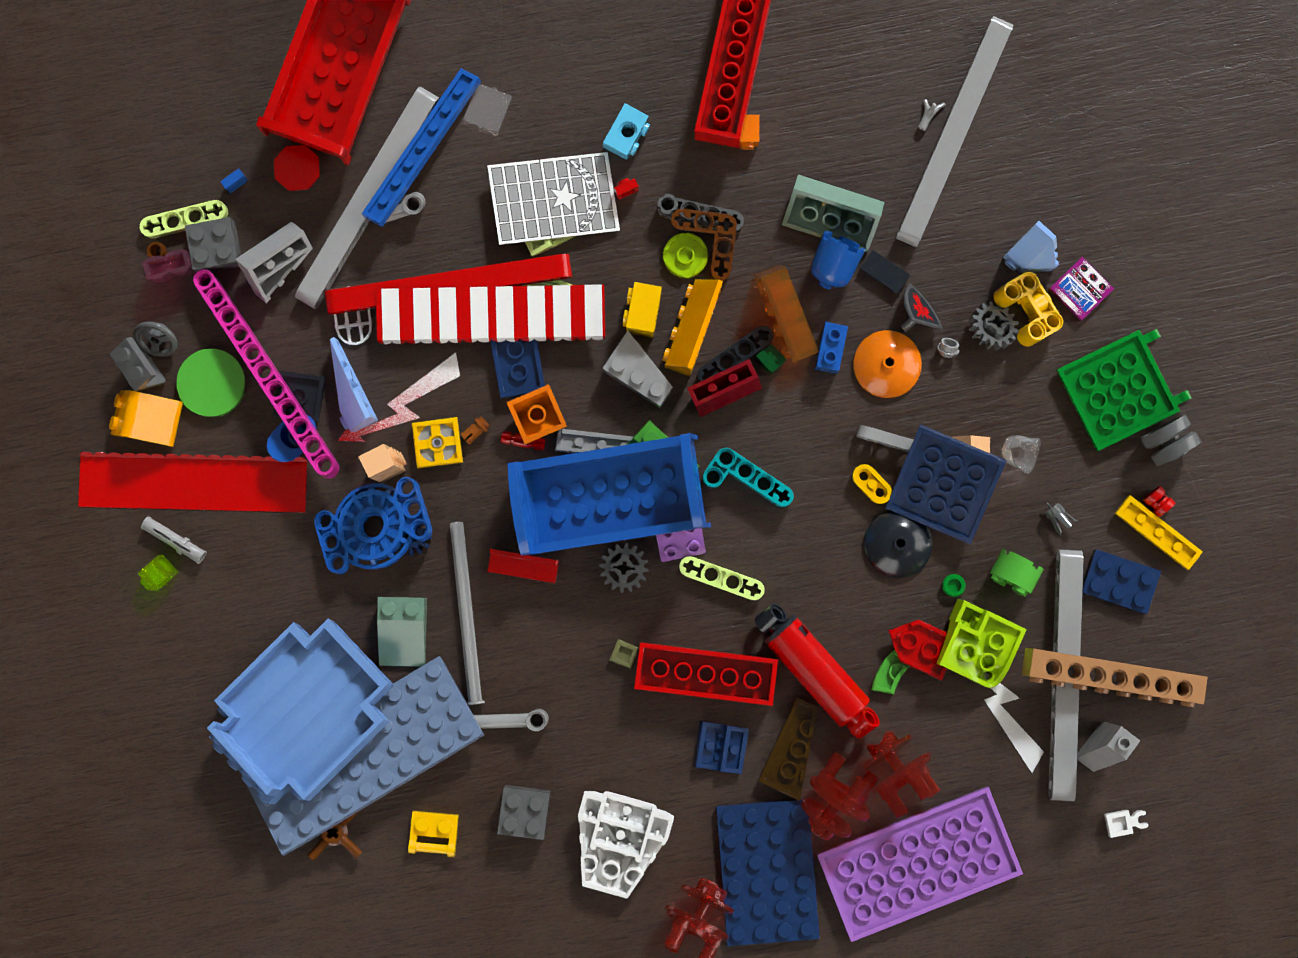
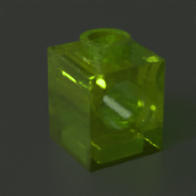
(157, 573)

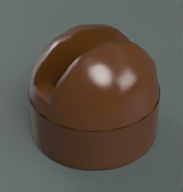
(153, 249)

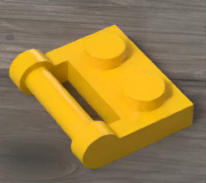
(433, 825)

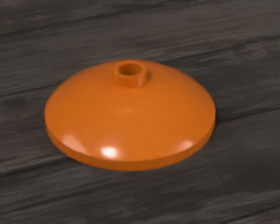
(872, 370)

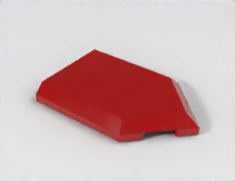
(920, 646)

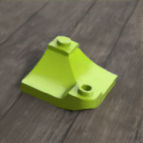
(979, 643)

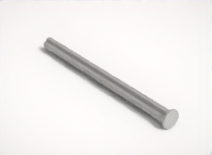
(466, 613)

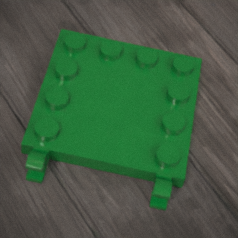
(1119, 389)

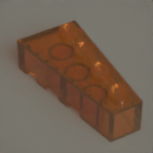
(786, 313)

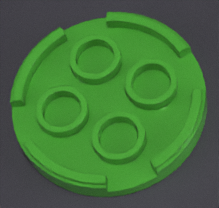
(211, 382)

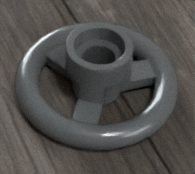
(156, 335)

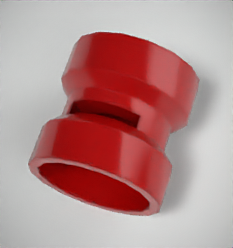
(1159, 501)

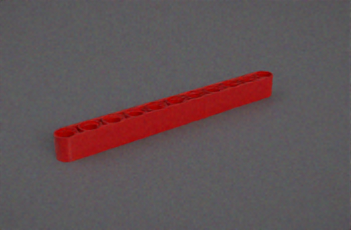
(496, 275)

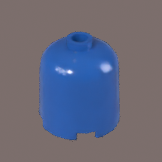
(835, 260)

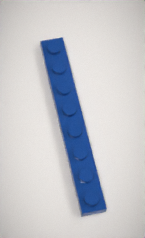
(421, 147)

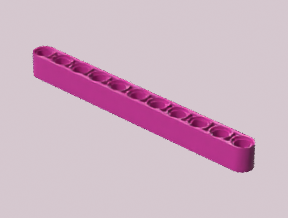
(258, 365)

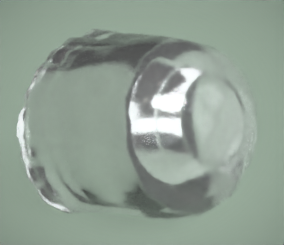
(1027, 454)

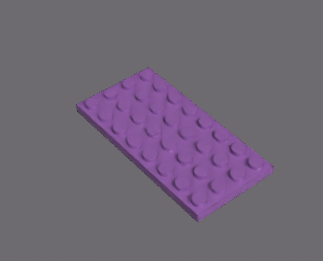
(919, 863)

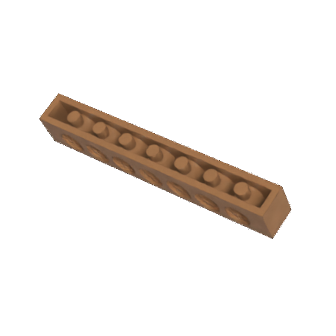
(1192, 686)

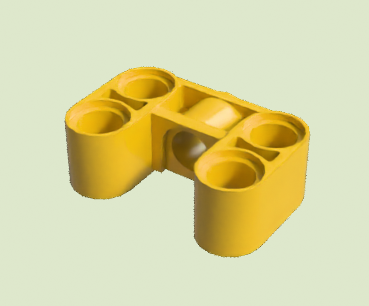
(1036, 305)

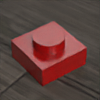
(625, 188)

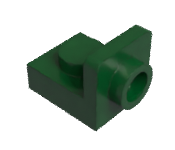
(770, 359)

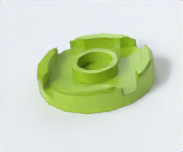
(685, 255)

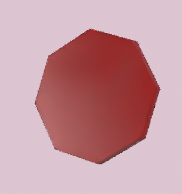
(296, 168)

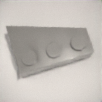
(273, 259)
(637, 371)

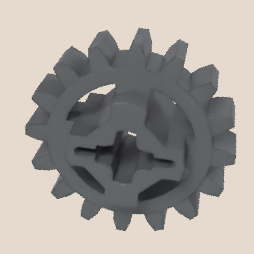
(993, 326)
(639, 569)

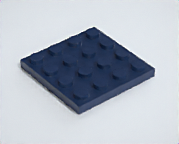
(945, 484)

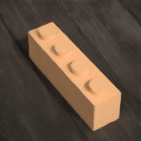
(383, 463)

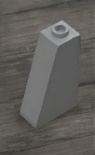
(1107, 746)

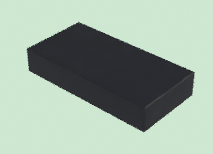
(884, 272)

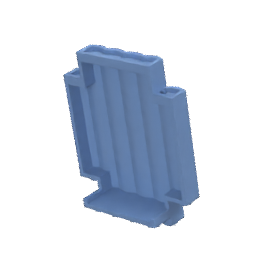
(300, 712)

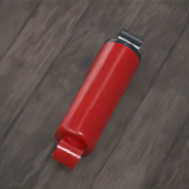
(817, 670)

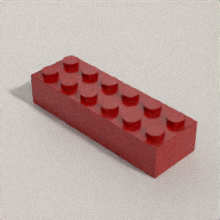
(706, 673)

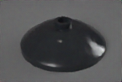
(886, 555)

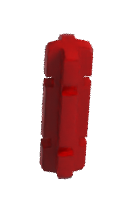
(516, 440)

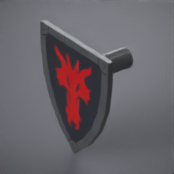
(918, 310)

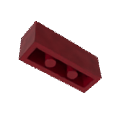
(724, 388)

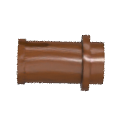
(477, 428)

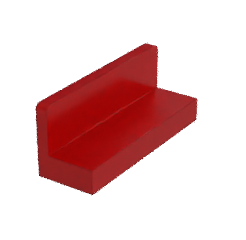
(523, 566)

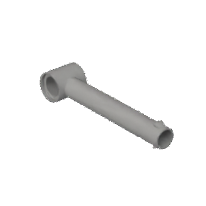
(512, 720)

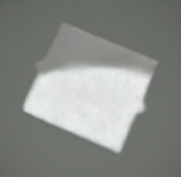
(487, 108)

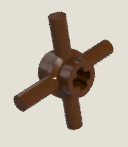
(328, 839)

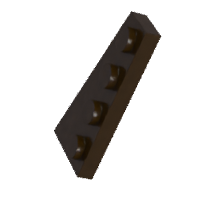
(791, 751)

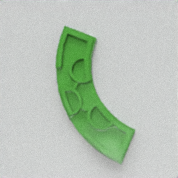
(889, 674)

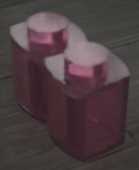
(164, 268)

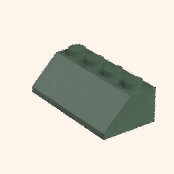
(824, 207)

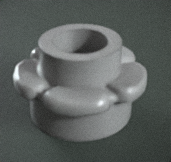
(948, 347)

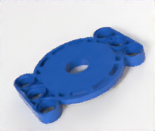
(352, 515)

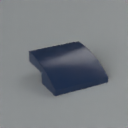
(720, 747)

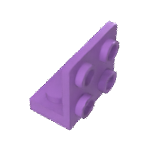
(680, 544)

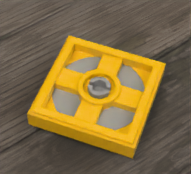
(437, 442)

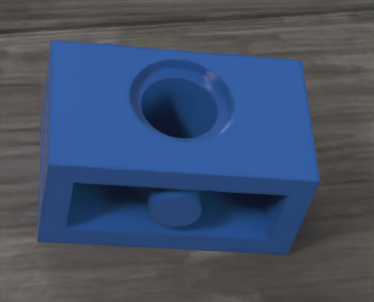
(831, 347)

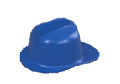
(282, 444)

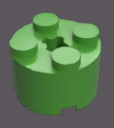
(1015, 571)

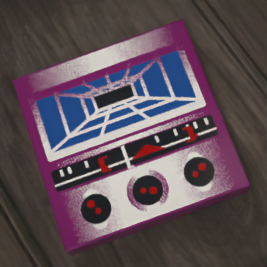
(1081, 288)

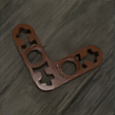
(720, 235)

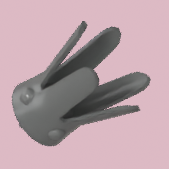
(1058, 512)

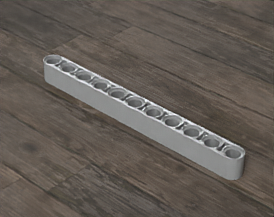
(954, 131)
(352, 223)
(1066, 699)

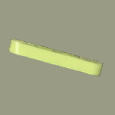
(183, 216)
(720, 581)

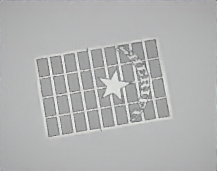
(553, 198)

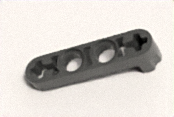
(698, 206)

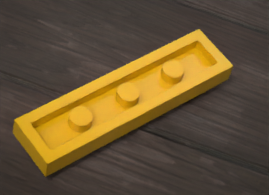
(1158, 532)

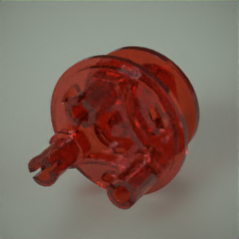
(915, 772)
(841, 797)
(685, 923)

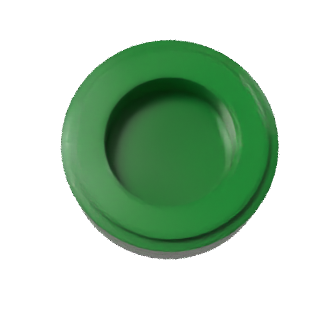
(953, 585)

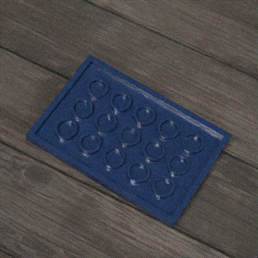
(767, 872)

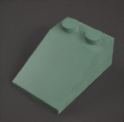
(402, 631)

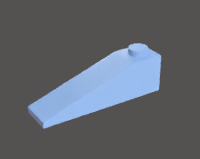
(1034, 251)
(352, 400)

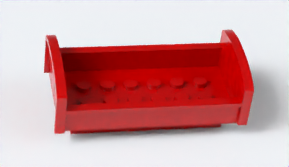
(331, 73)

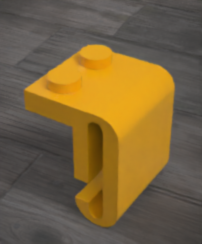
(145, 417)

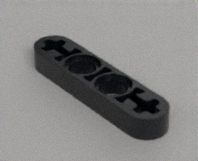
(734, 354)

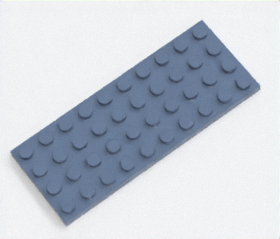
(424, 728)

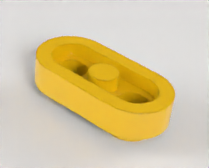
(872, 483)

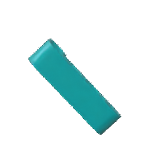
(751, 481)

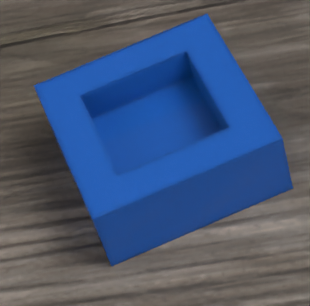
(234, 181)

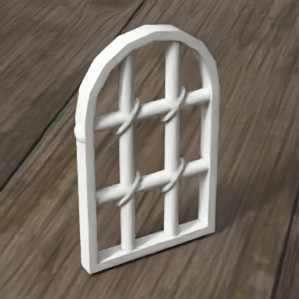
(348, 327)

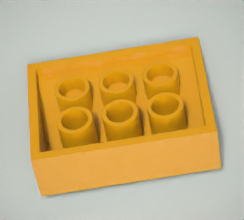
(693, 325)

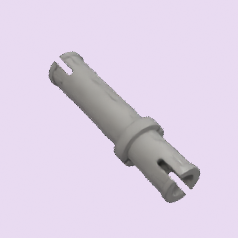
(181, 544)

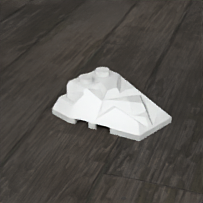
(619, 840)

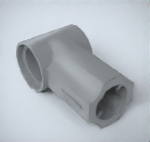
(403, 208)

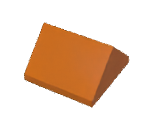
(536, 414)

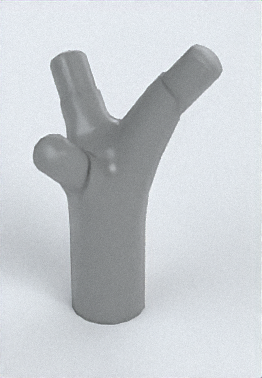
(929, 112)

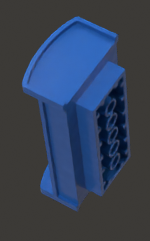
(606, 495)

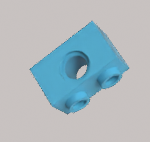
(627, 118)

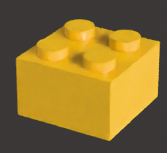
(643, 310)

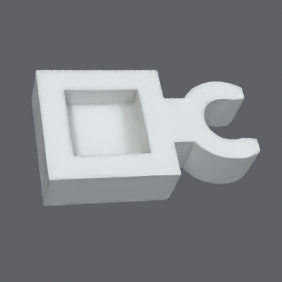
(1121, 822)

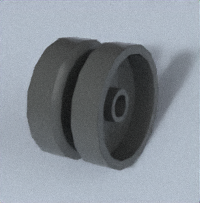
(1171, 442)

